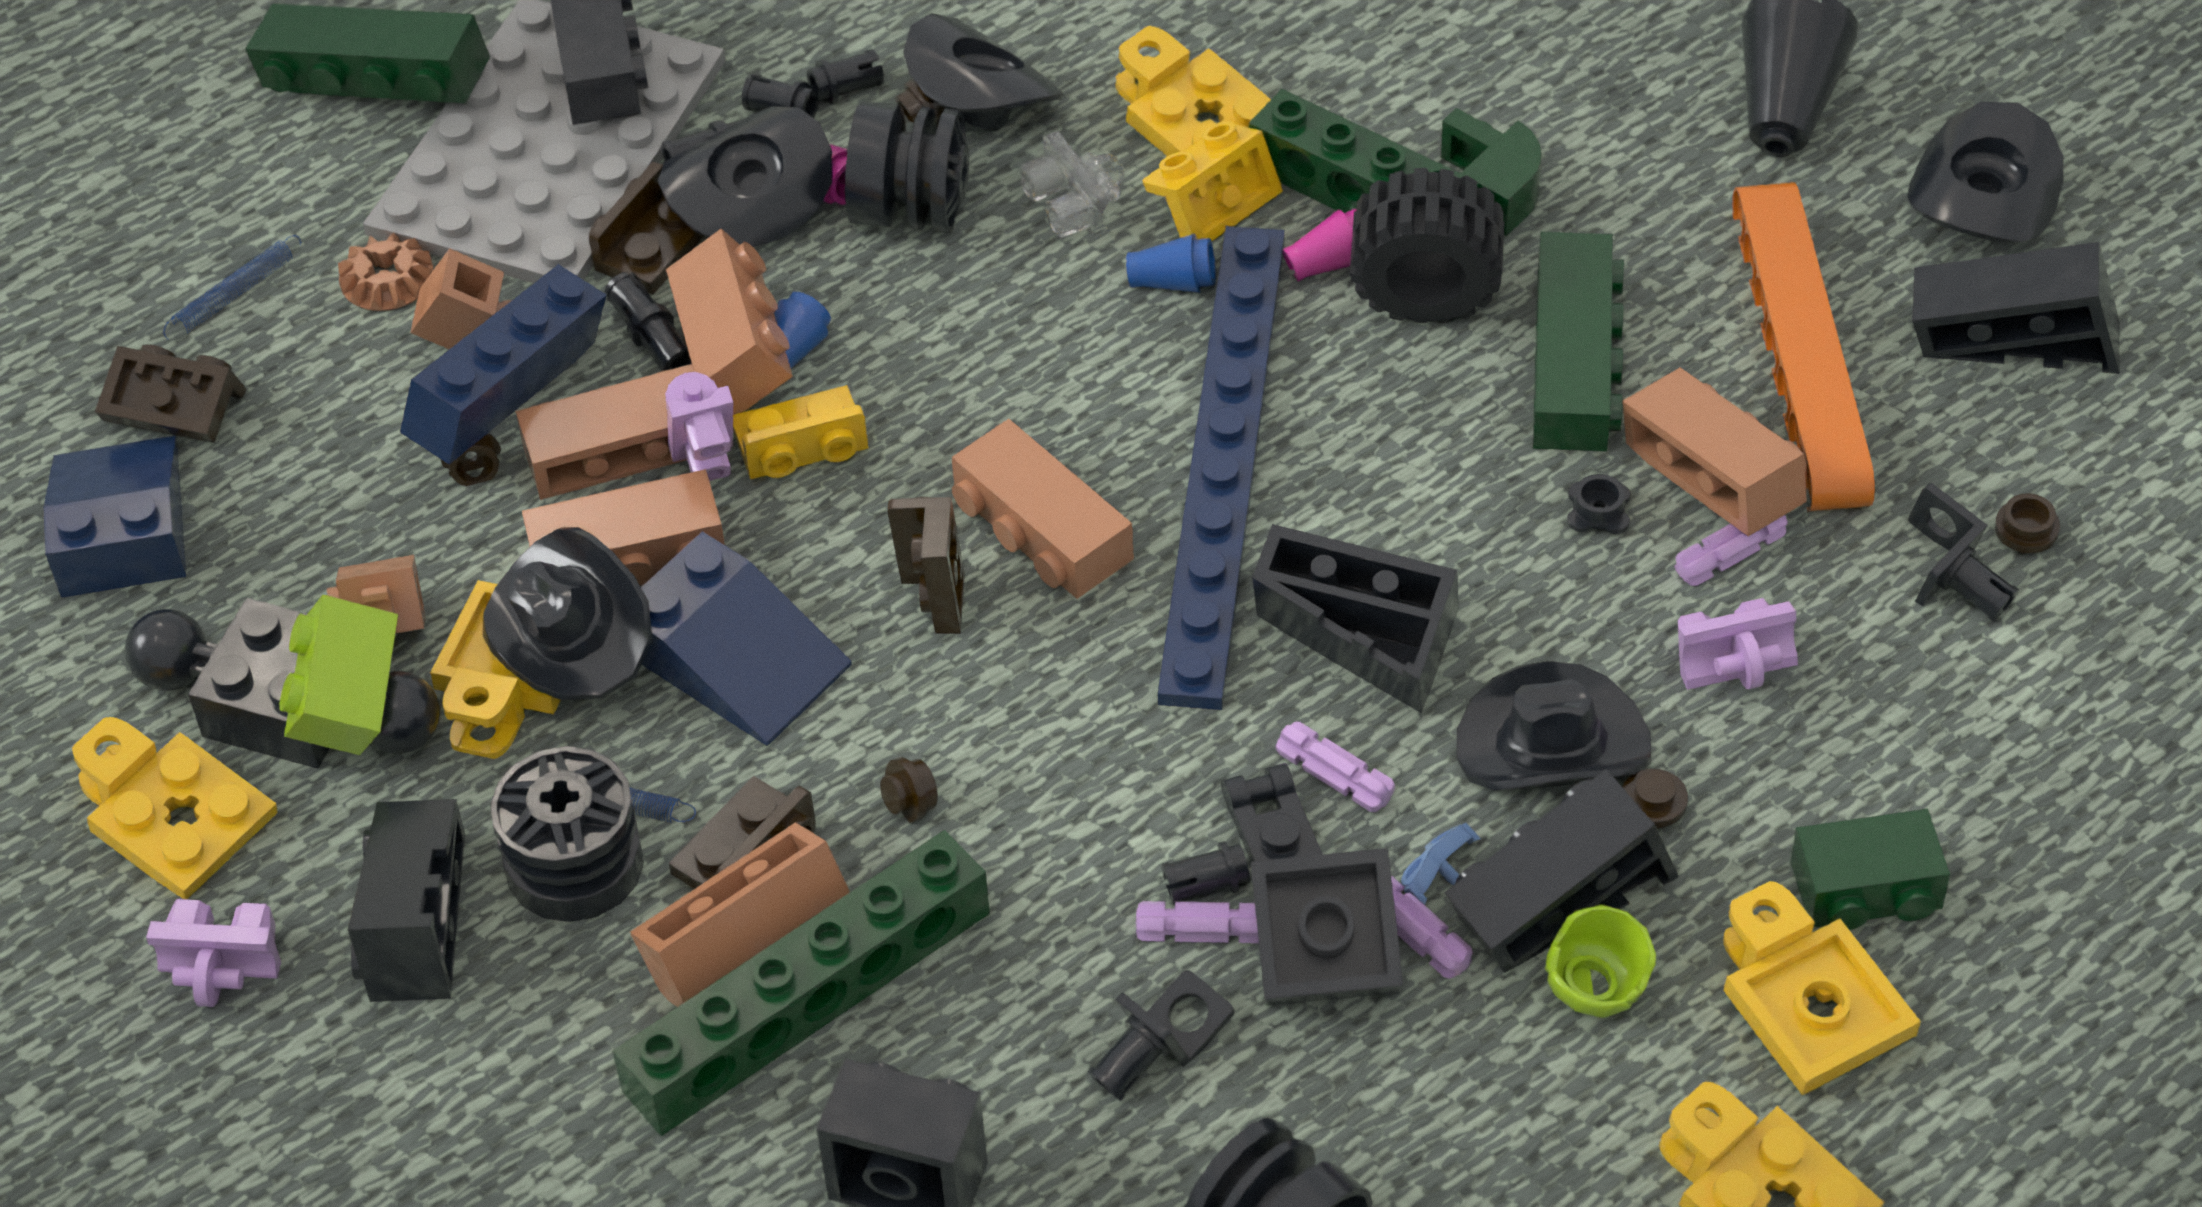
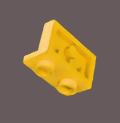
(1216, 180)
(800, 433)

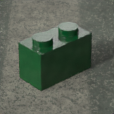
(1870, 868)

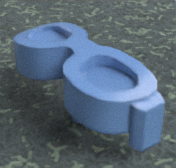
(1425, 867)

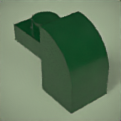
(1500, 161)

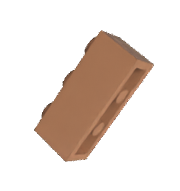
(730, 319)
(598, 434)
(1715, 451)
(1041, 509)
(638, 522)
(739, 912)

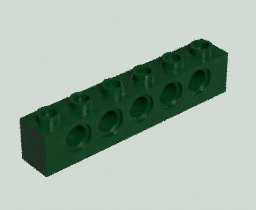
(801, 982)

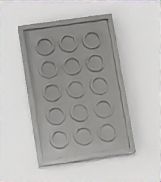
(512, 171)

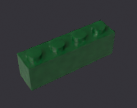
(368, 52)
(1574, 342)

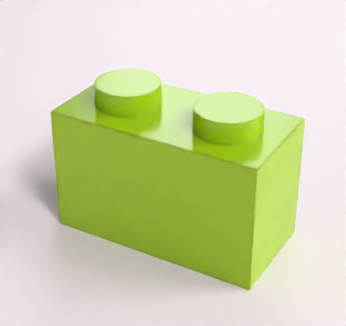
(338, 674)

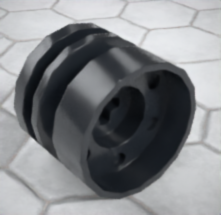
(901, 166)
(567, 833)
(1274, 1170)

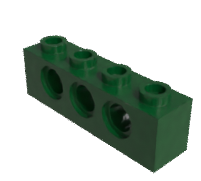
(1330, 155)

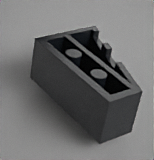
(2022, 305)
(1359, 608)
(1565, 862)
(408, 901)

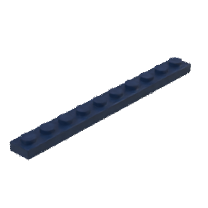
(1221, 471)

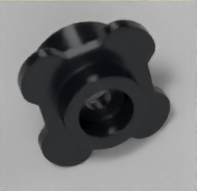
(1599, 490)

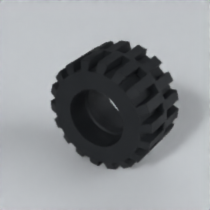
(1427, 246)

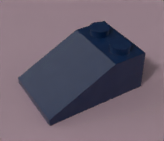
(115, 517)
(736, 640)

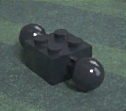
(244, 678)

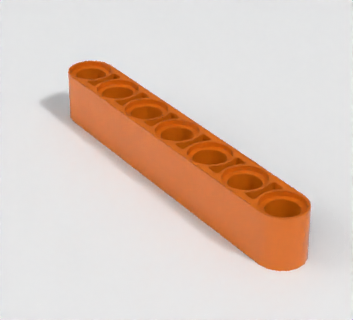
(1805, 346)

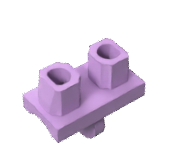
(700, 423)
(1737, 644)
(212, 954)

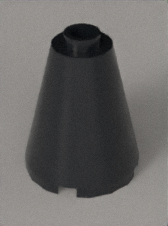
(1792, 66)

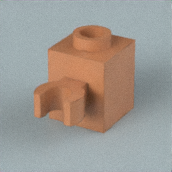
(456, 299)
(387, 586)

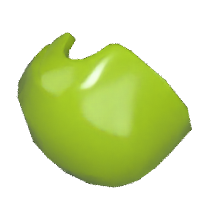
(1605, 942)

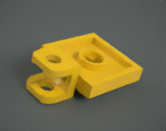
(1176, 91)
(480, 687)
(142, 788)
(1788, 963)
(1740, 1162)

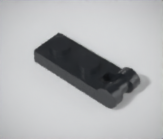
(1273, 833)

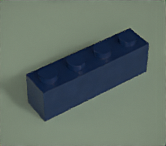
(502, 364)

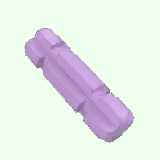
(1724, 550)
(1335, 766)
(1196, 922)
(1427, 934)

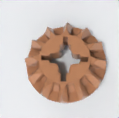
(386, 288)

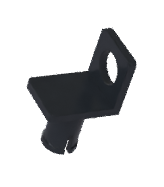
(1959, 566)
(1153, 1034)

